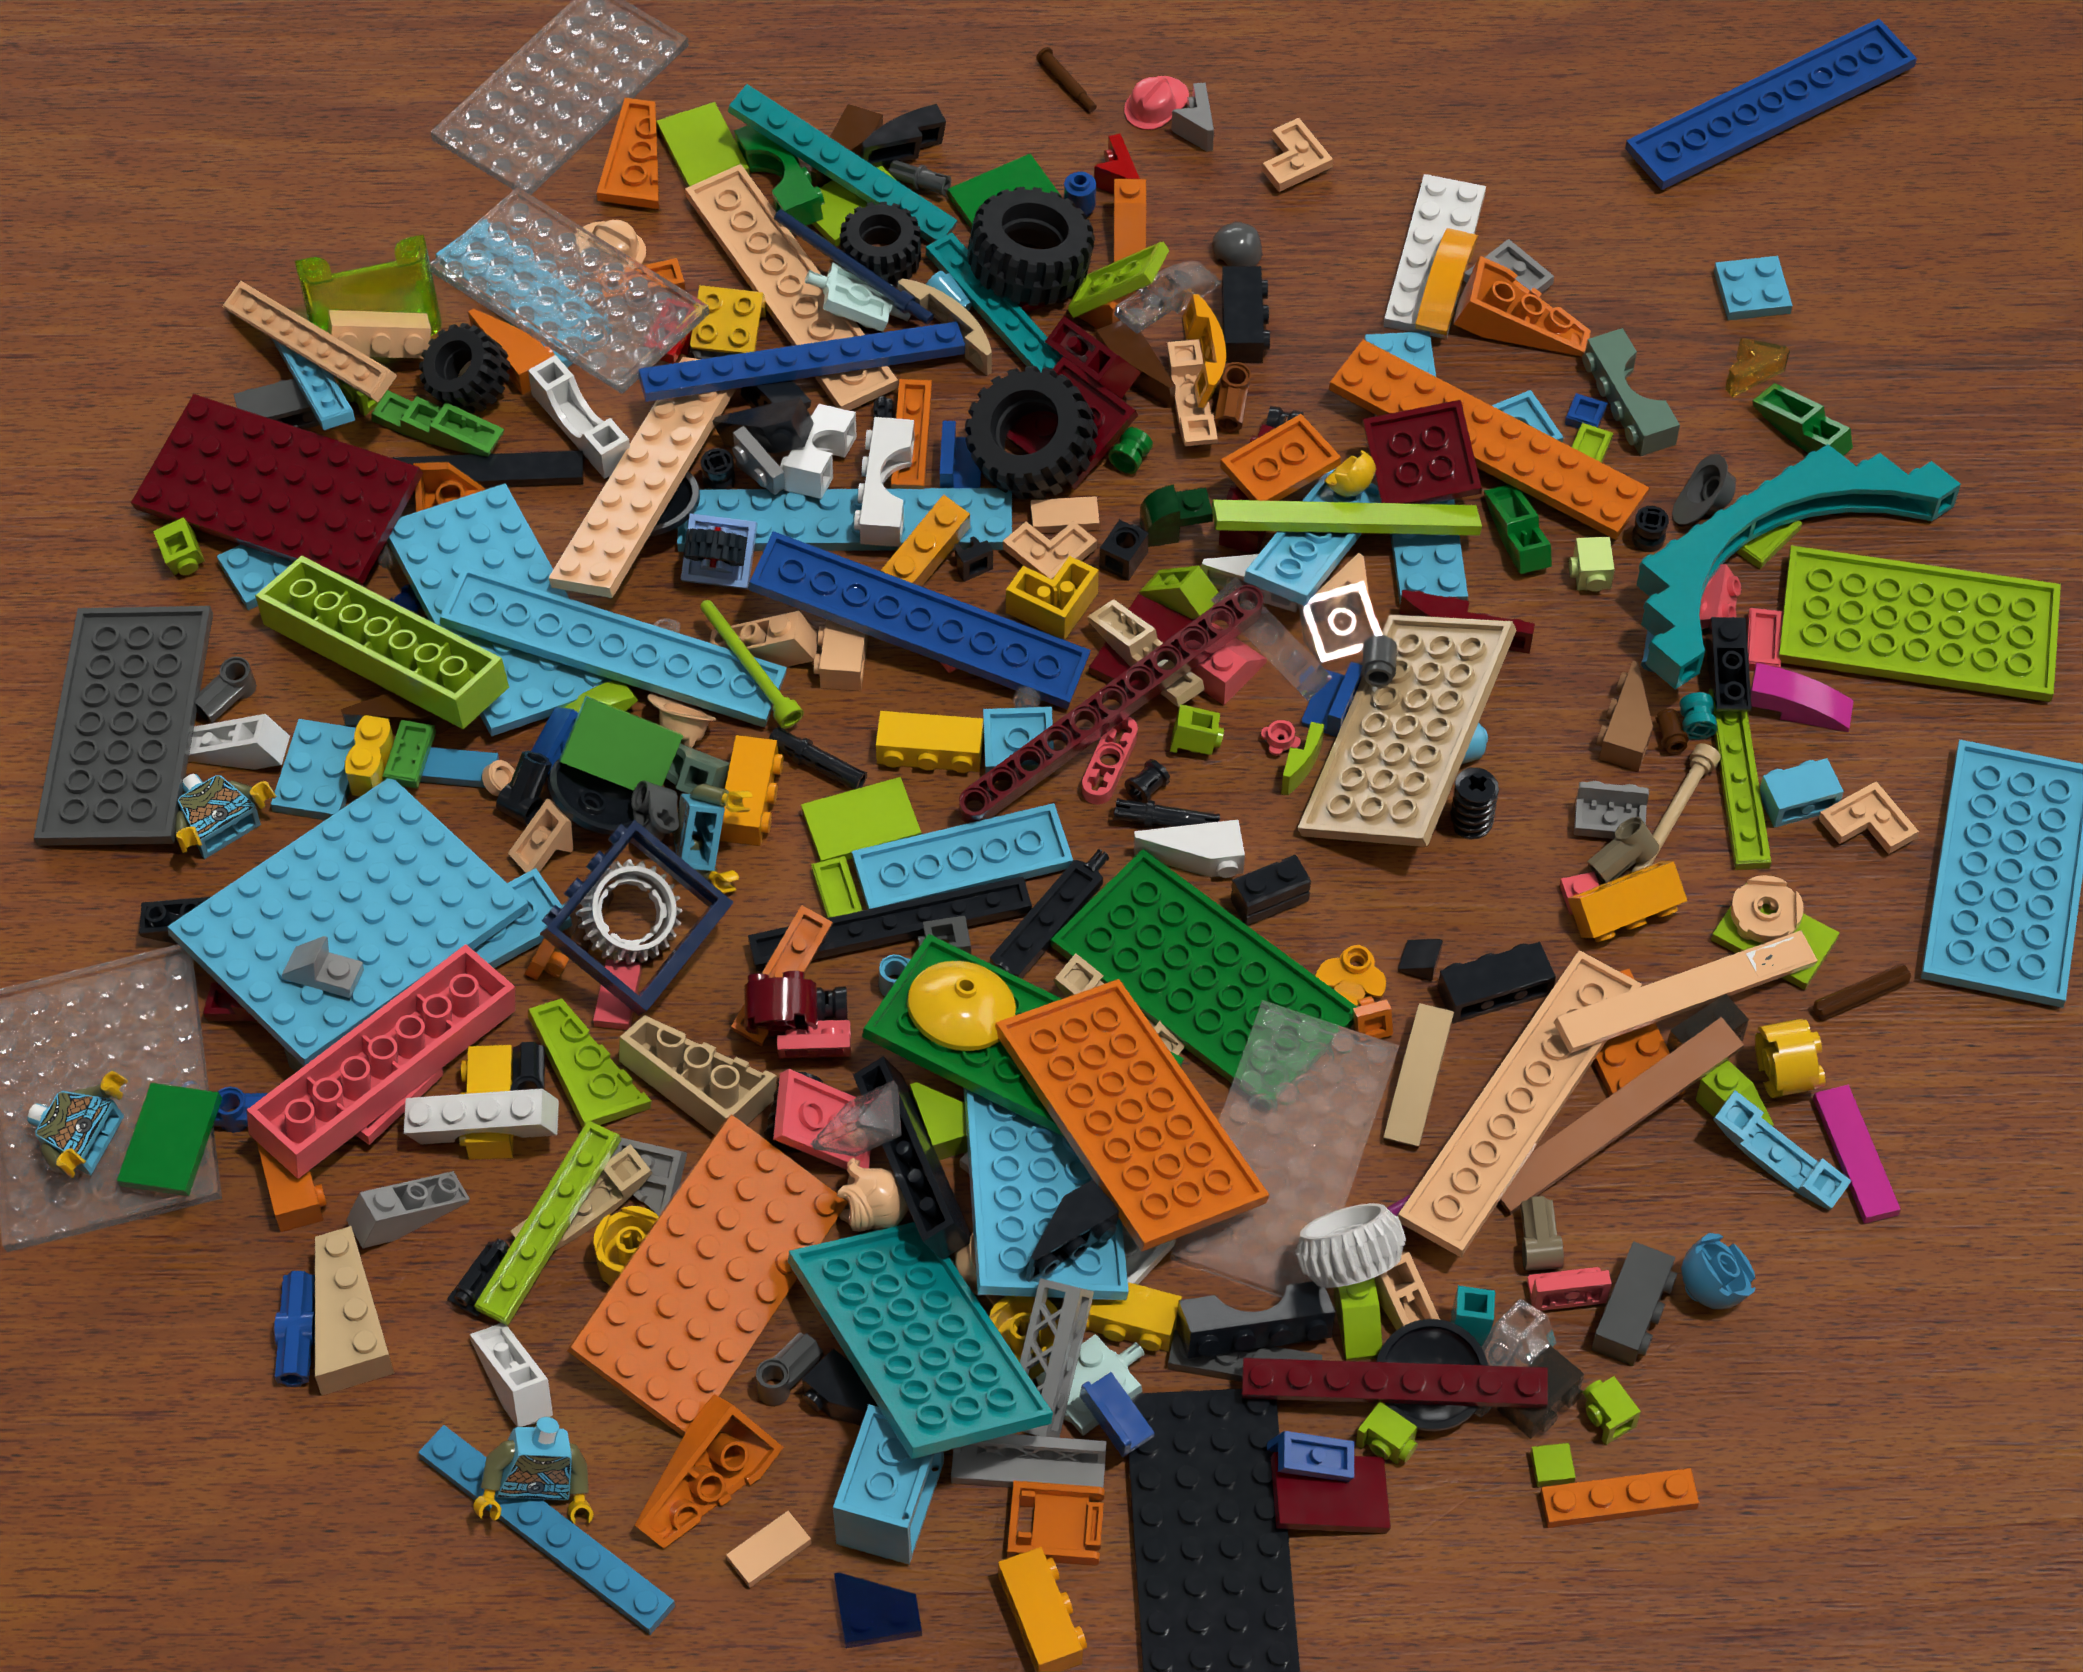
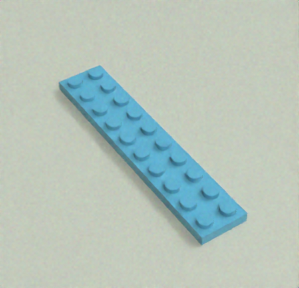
(830, 520)
(1421, 560)
(608, 645)

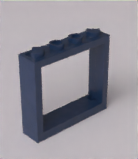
(676, 867)

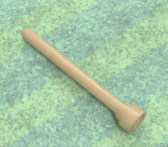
(1703, 760)

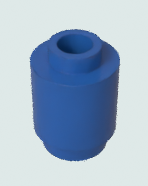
(1081, 190)

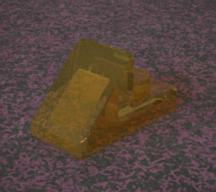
(1755, 365)

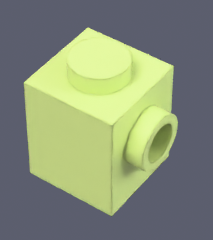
(1592, 563)

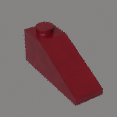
(1092, 357)

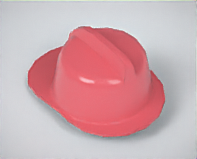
(1154, 100)

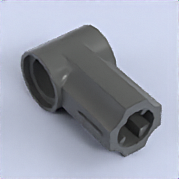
(224, 690)
(788, 1367)

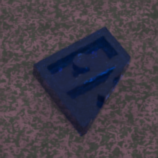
(875, 1612)

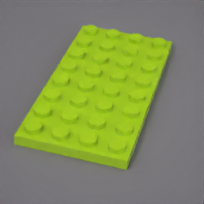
(1920, 623)

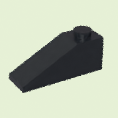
(775, 426)
(837, 1389)

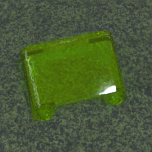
(385, 287)

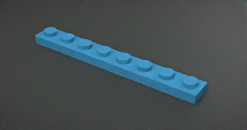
(553, 1535)

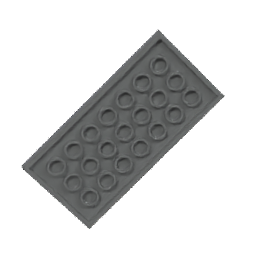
(124, 726)

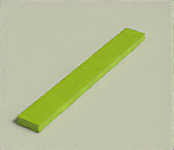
(1346, 517)

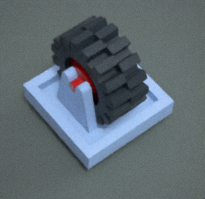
(719, 551)

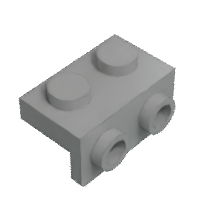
(1605, 806)

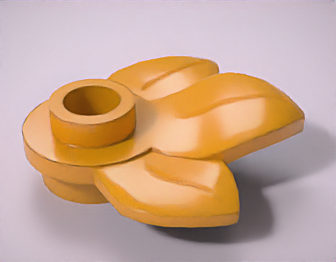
(1351, 980)

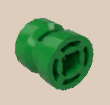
(1129, 452)

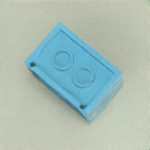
(884, 1492)

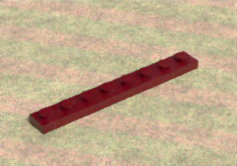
(1395, 1383)

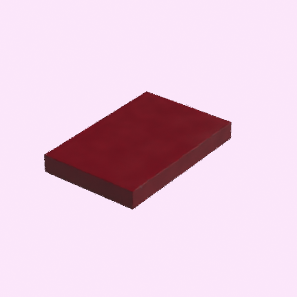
(1167, 622)
(1333, 1504)

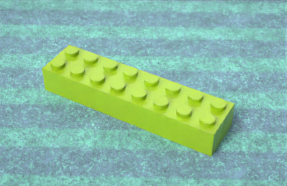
(382, 641)

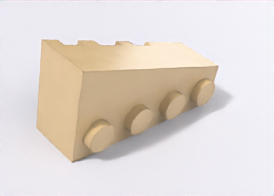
(695, 1074)
(347, 1327)

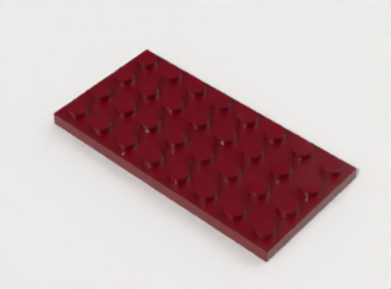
(277, 488)

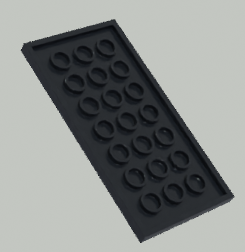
(1208, 1539)

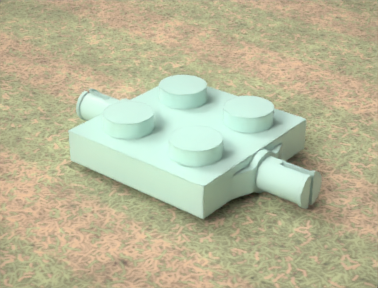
(853, 298)
(1093, 1364)

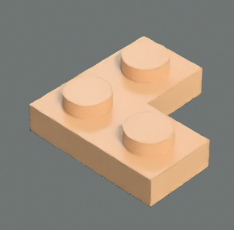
(1300, 159)
(1047, 555)
(1870, 810)

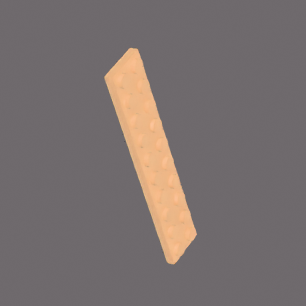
(778, 267)
(637, 493)
(1510, 1113)

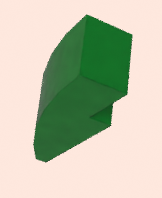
(1802, 420)
(1519, 528)

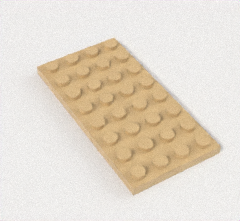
(1408, 737)

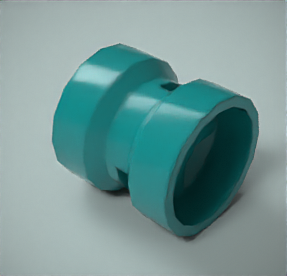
(1698, 715)

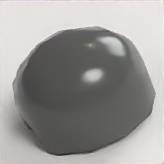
(1237, 244)

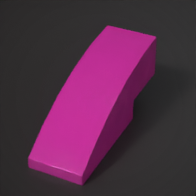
(1800, 698)

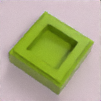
(1552, 1464)

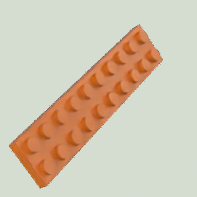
(1498, 440)

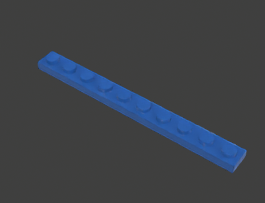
(801, 361)

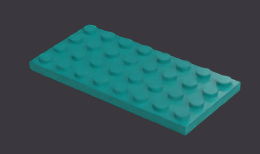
(919, 1340)

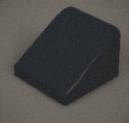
(1421, 958)

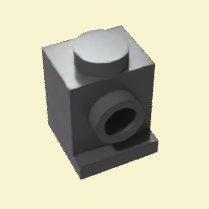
(950, 930)

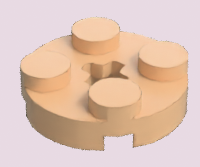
(1759, 926)

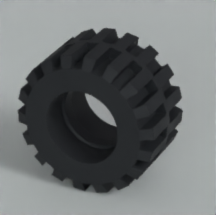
(883, 225)
(449, 355)

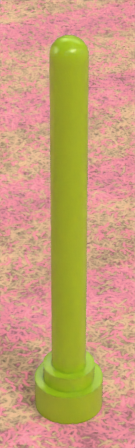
(786, 711)

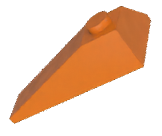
(1507, 311)
(711, 1464)

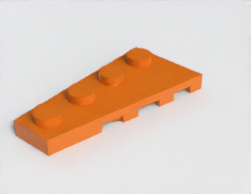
(632, 159)

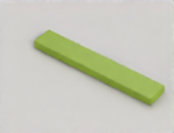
(1741, 790)
(547, 1223)

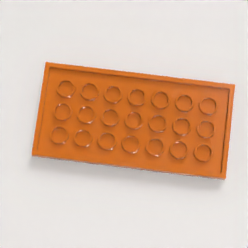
(1131, 1114)
(706, 1276)

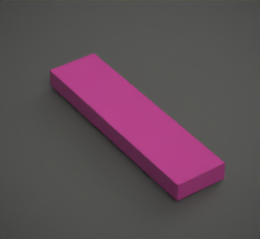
(1856, 1154)

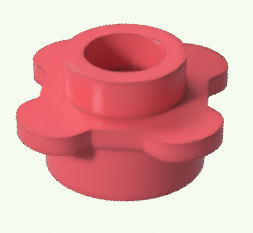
(1280, 729)

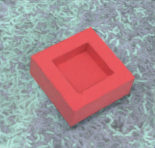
(1577, 884)

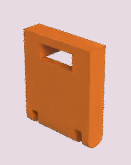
(1063, 1521)

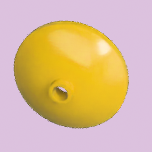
(959, 1005)

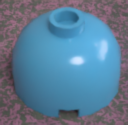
(1717, 1273)

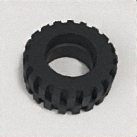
(1027, 272)
(1009, 401)

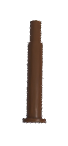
(1045, 56)

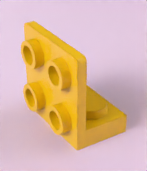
(731, 320)

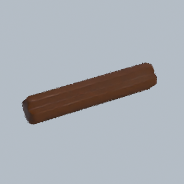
(1862, 991)

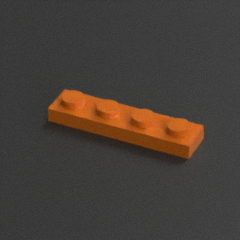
(915, 405)
(792, 954)
(1619, 1498)

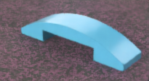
(1778, 1154)

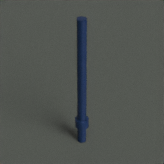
(902, 300)

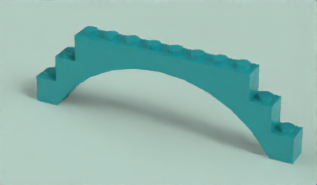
(1814, 487)

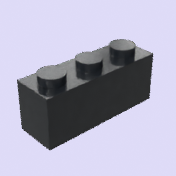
(1244, 314)
(1496, 981)

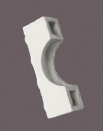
(559, 395)
(881, 512)
(507, 1112)

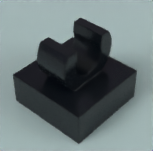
(974, 560)

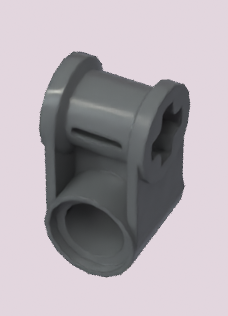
(655, 808)

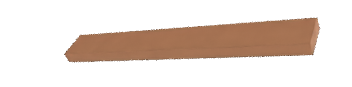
(1622, 1111)

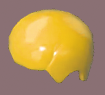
(1352, 475)

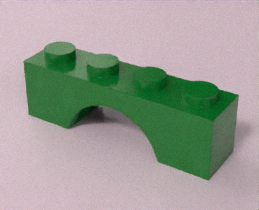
(795, 190)

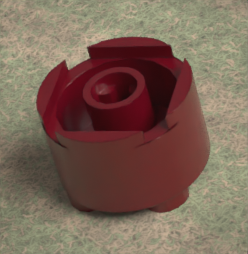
(780, 1003)

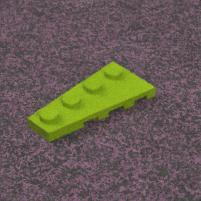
(584, 1068)

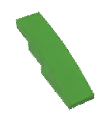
(437, 425)

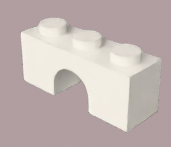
(811, 467)

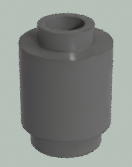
(1379, 660)

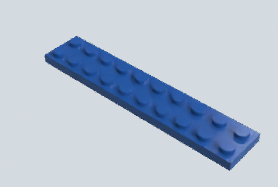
(1770, 104)
(918, 619)

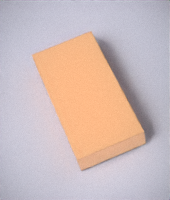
(1058, 513)
(768, 1549)

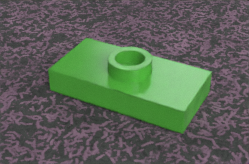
(409, 753)

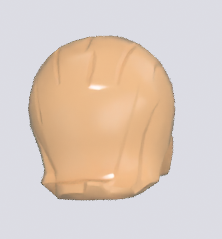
(872, 1198)

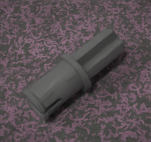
(920, 177)

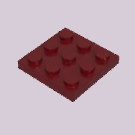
(1110, 413)
(1423, 455)

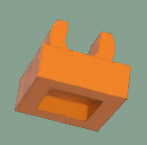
(546, 959)
(1373, 1018)

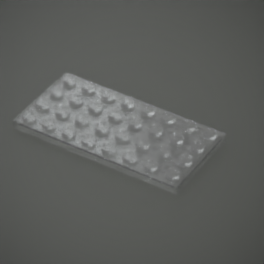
(558, 91)
(569, 289)
(1302, 1125)

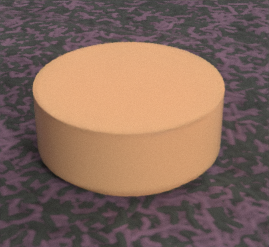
(497, 776)

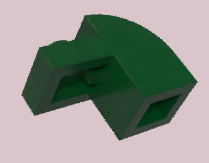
(1168, 510)

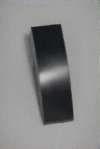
(904, 136)

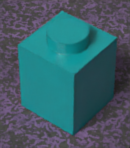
(1474, 1311)

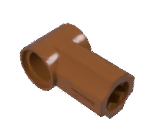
(1232, 397)

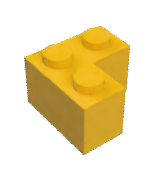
(1053, 603)

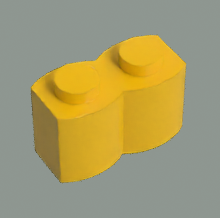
(369, 755)

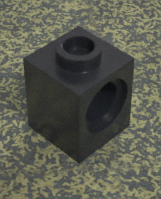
(1124, 549)

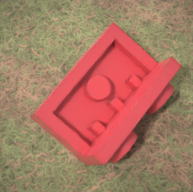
(1720, 596)

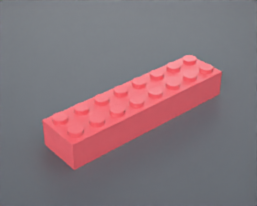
(381, 1061)

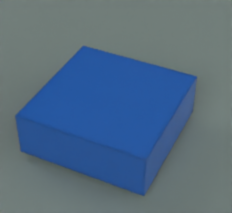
(1585, 411)

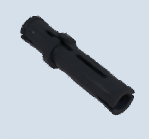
(806, 753)
(1160, 815)

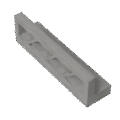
(1062, 1354)
(1031, 1460)

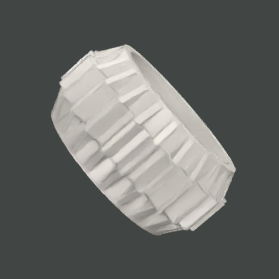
(660, 894)
(1350, 1245)

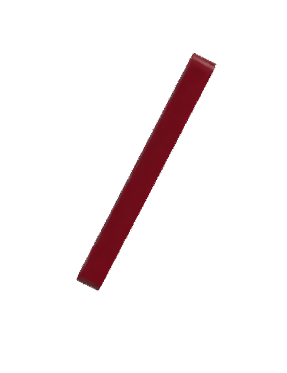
(1119, 690)

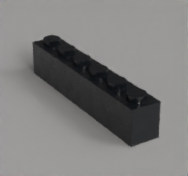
(918, 1168)

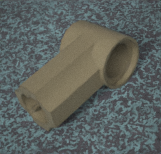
(1632, 845)
(1540, 1243)

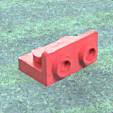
(828, 1040)
(1569, 1288)

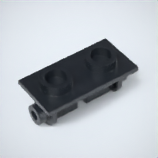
(478, 1276)

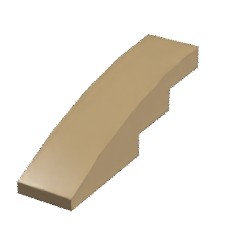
(1134, 640)
(1418, 1075)

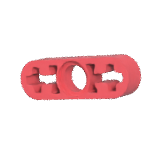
(1111, 773)

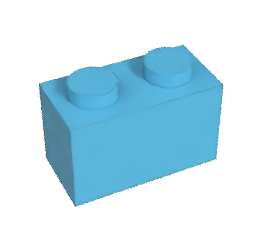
(1799, 791)

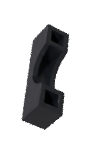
(1214, 1328)

